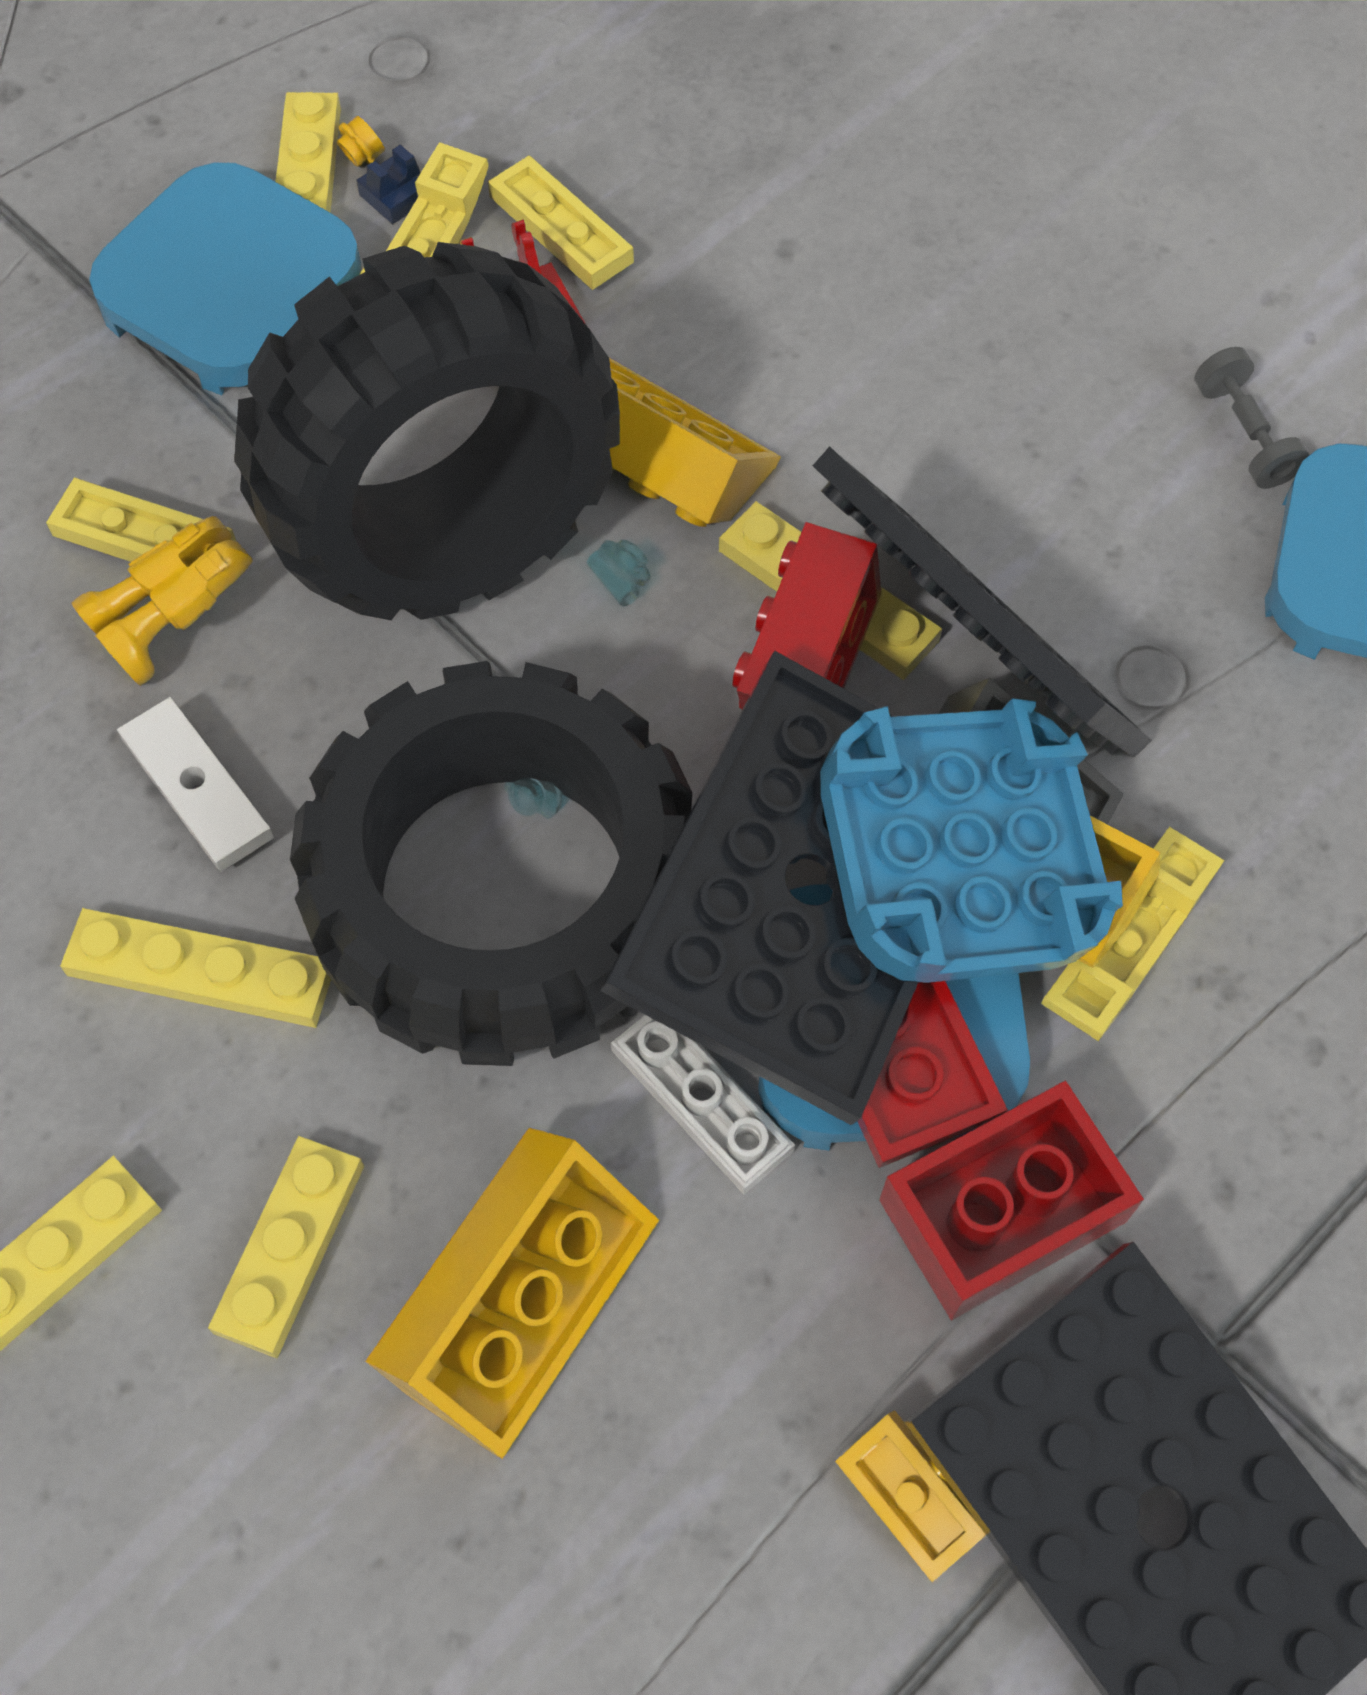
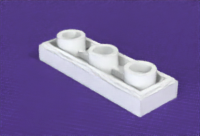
(176, 762)
(727, 1125)

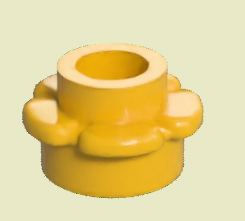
(359, 142)

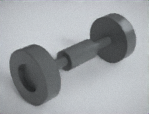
(1225, 375)

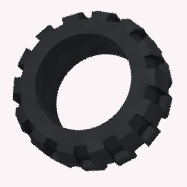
(374, 359)
(442, 743)

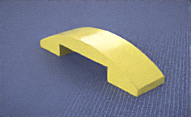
(445, 200)
(1097, 995)

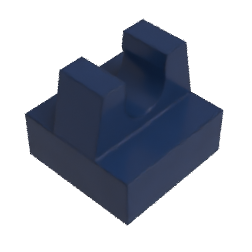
(391, 185)

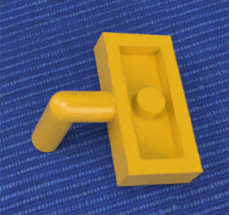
(910, 1495)

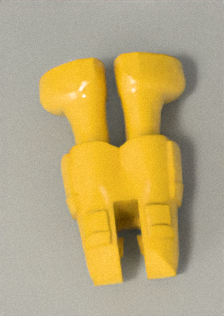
(182, 583)

